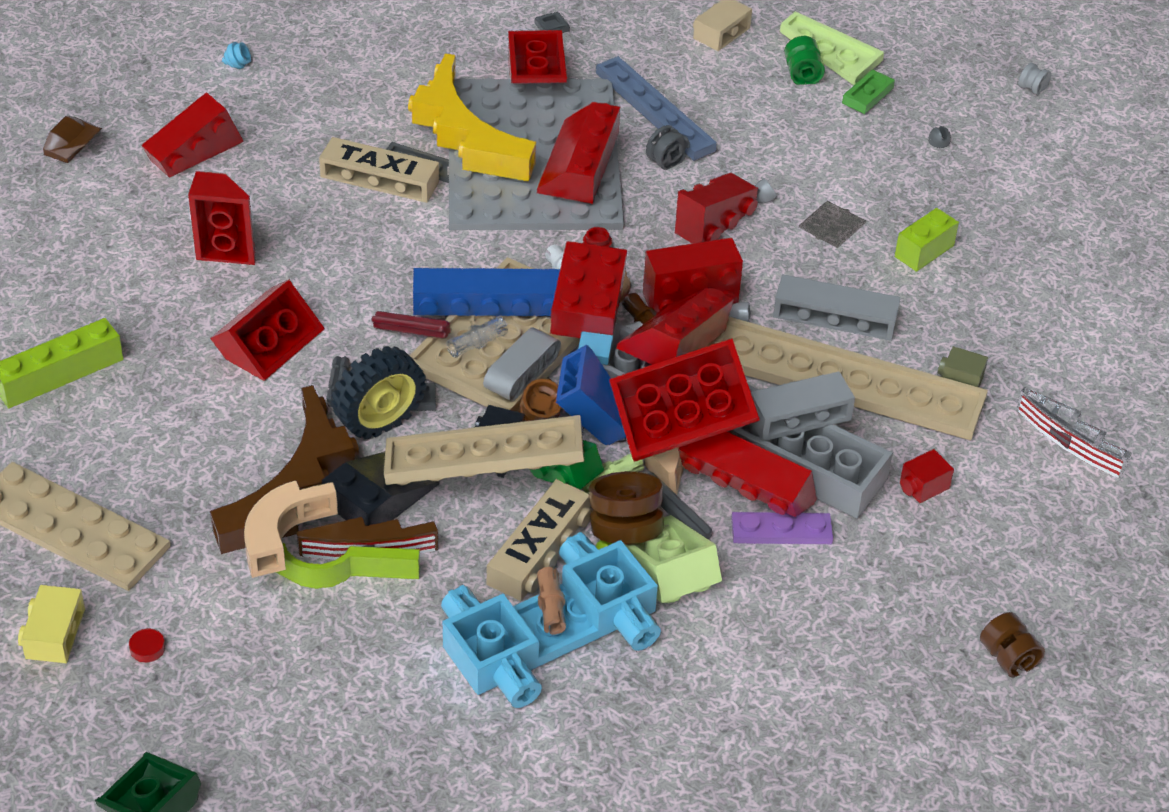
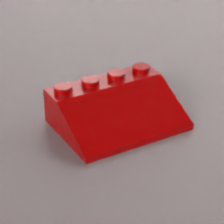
(683, 400)

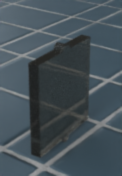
(832, 224)

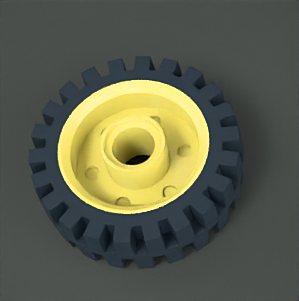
(378, 392)

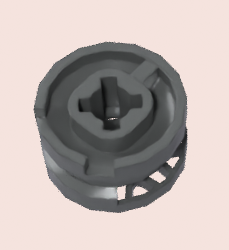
(668, 148)

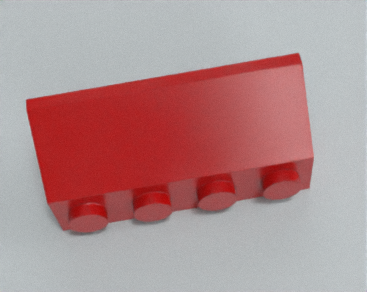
(581, 153)
(680, 327)
(752, 471)

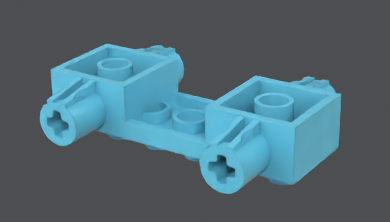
(504, 642)

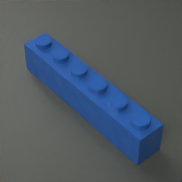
(483, 291)

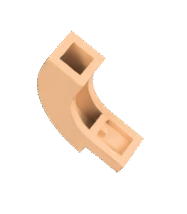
(277, 514)

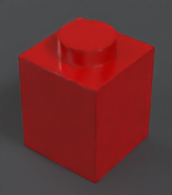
(926, 476)

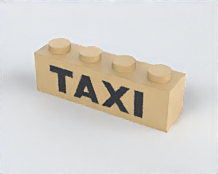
(379, 169)
(538, 540)

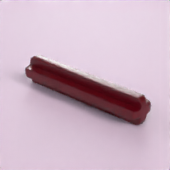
(411, 324)

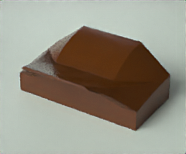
(69, 138)

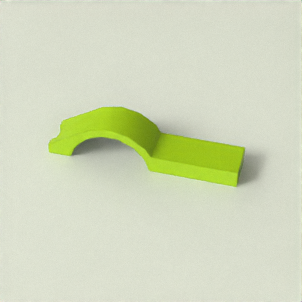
(355, 562)

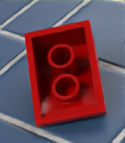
(536, 56)

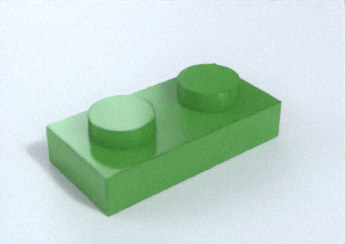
(868, 91)

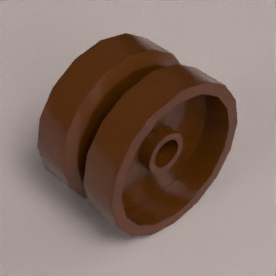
(626, 507)

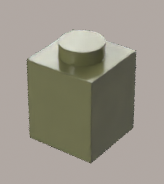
(963, 366)

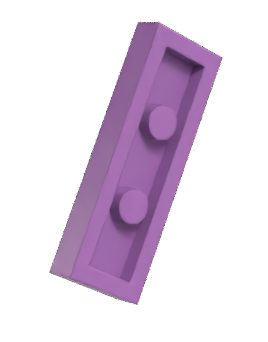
(781, 529)

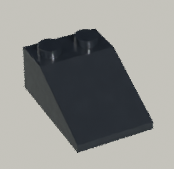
(364, 493)

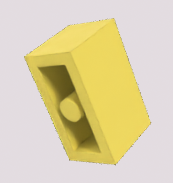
(52, 624)

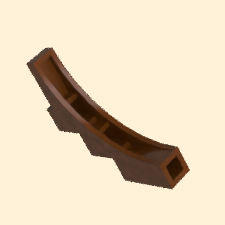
(318, 454)

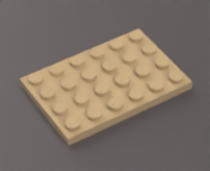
(467, 372)

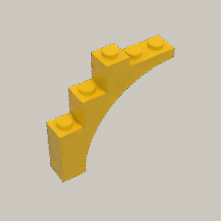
(457, 128)

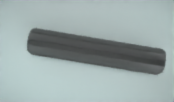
(680, 510)

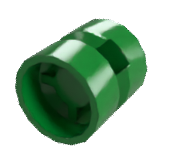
(804, 60)

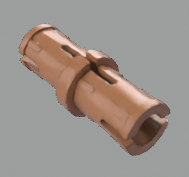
(551, 600)

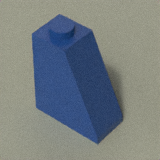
(587, 392)

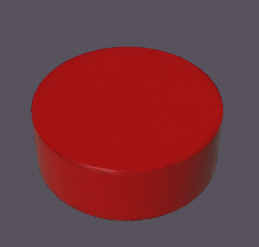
(147, 645)

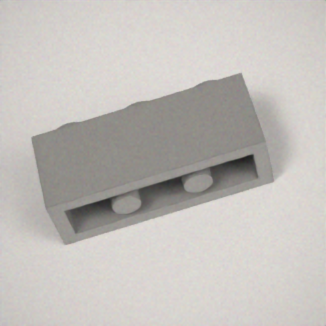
(802, 406)

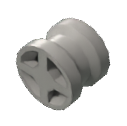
(1034, 78)

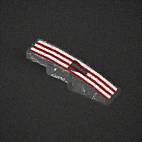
(1064, 428)

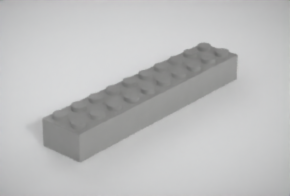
(843, 465)

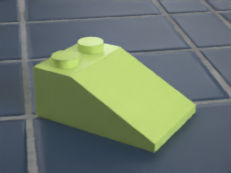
(678, 561)

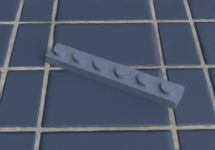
(654, 105)

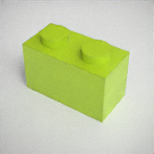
(926, 239)

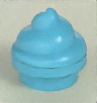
(237, 55)

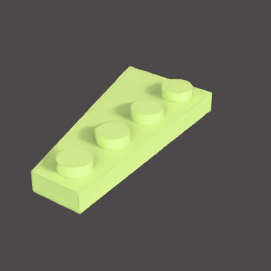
(838, 51)

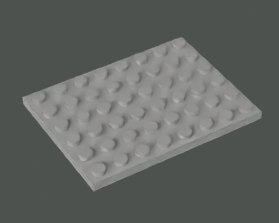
(534, 114)

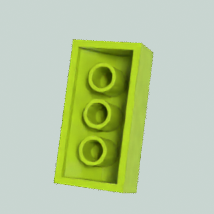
(59, 362)

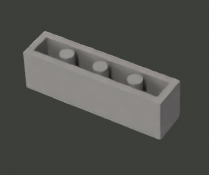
(836, 307)

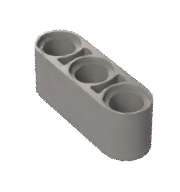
(522, 364)

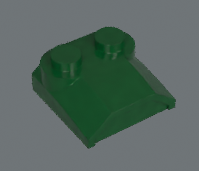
(152, 787)

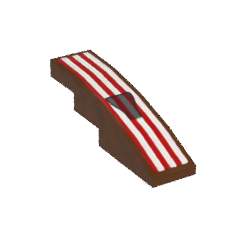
(334, 539)

